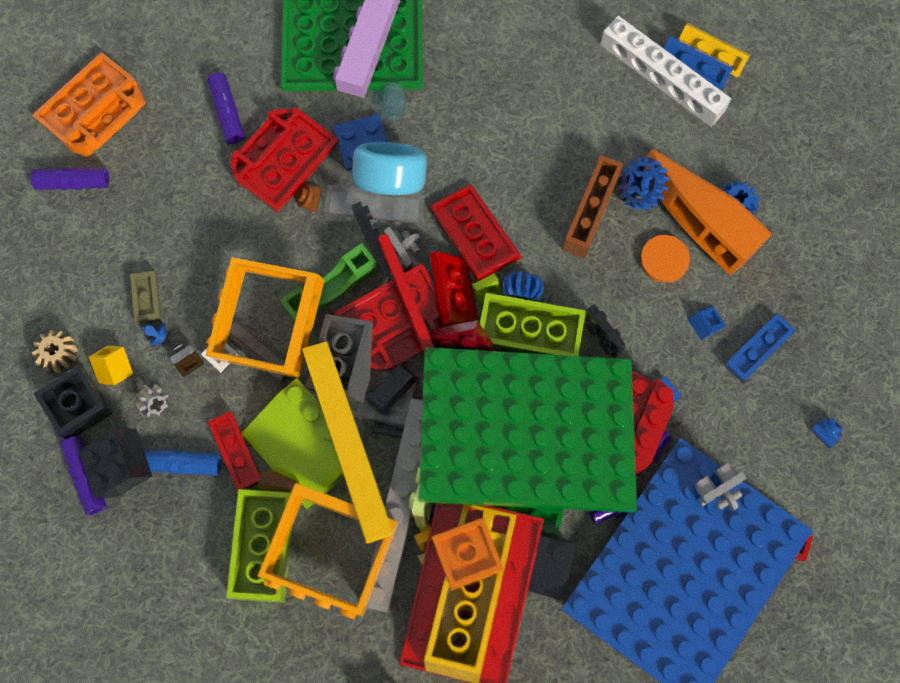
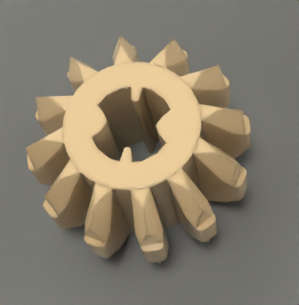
(63, 355)

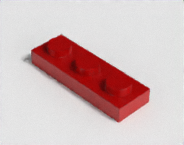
(235, 451)

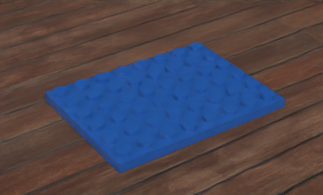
(684, 577)

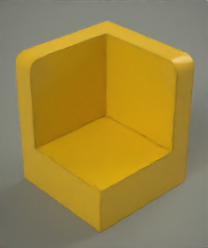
(111, 365)

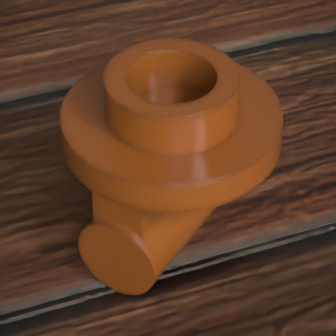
(308, 197)

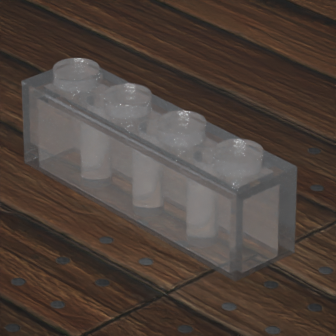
(386, 210)

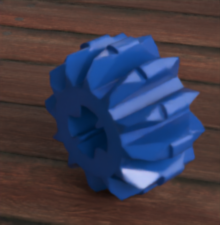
(744, 194)
(523, 286)

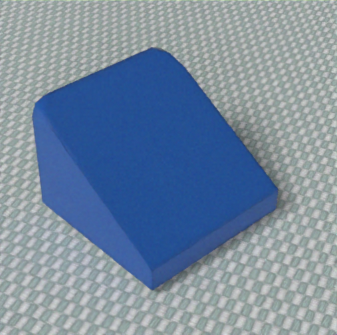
(706, 322)

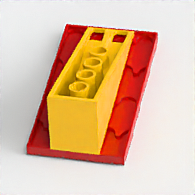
(485, 644)

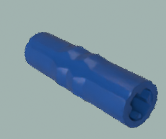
(183, 462)

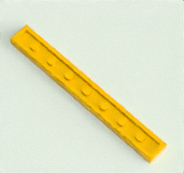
(347, 443)

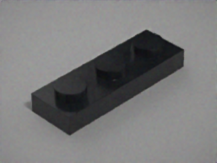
(363, 216)

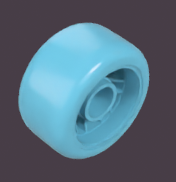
(389, 168)

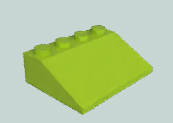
(296, 439)

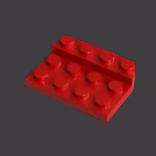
(281, 156)
(391, 330)
(651, 414)

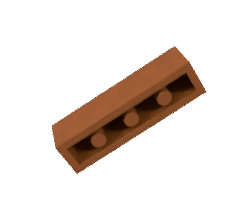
(592, 206)

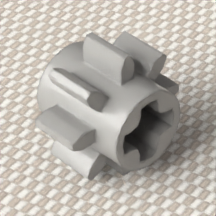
(151, 400)

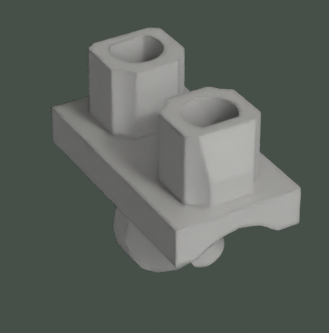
(403, 247)
(709, 492)

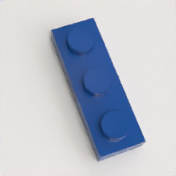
(702, 63)
(760, 347)

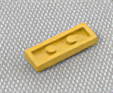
(715, 47)

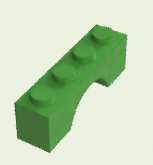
(348, 274)

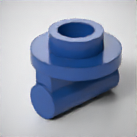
(158, 334)
(828, 431)

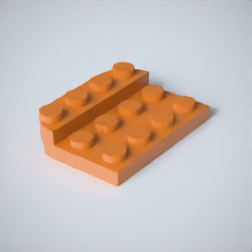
(91, 106)

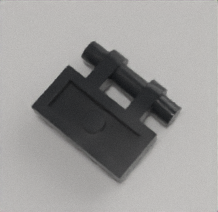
(610, 338)

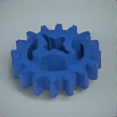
(643, 183)

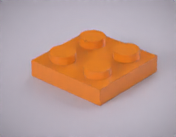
(467, 554)

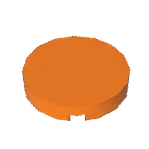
(665, 258)

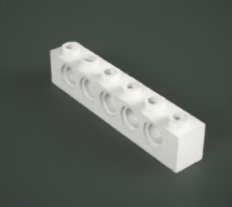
(665, 71)

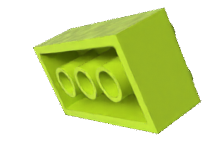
(532, 326)
(255, 526)

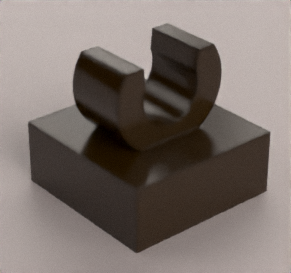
(186, 359)

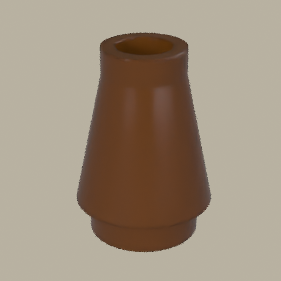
(276, 482)

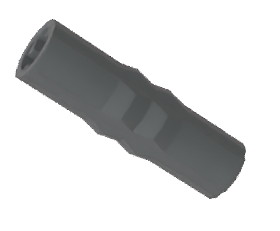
(255, 348)

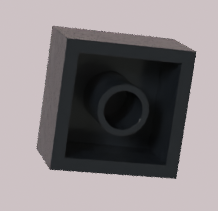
(72, 403)
(115, 463)

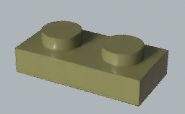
(145, 297)

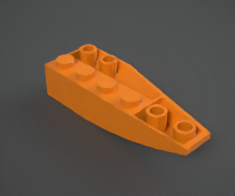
(711, 216)

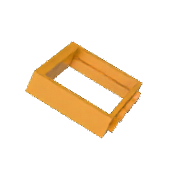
(303, 325)
(299, 590)

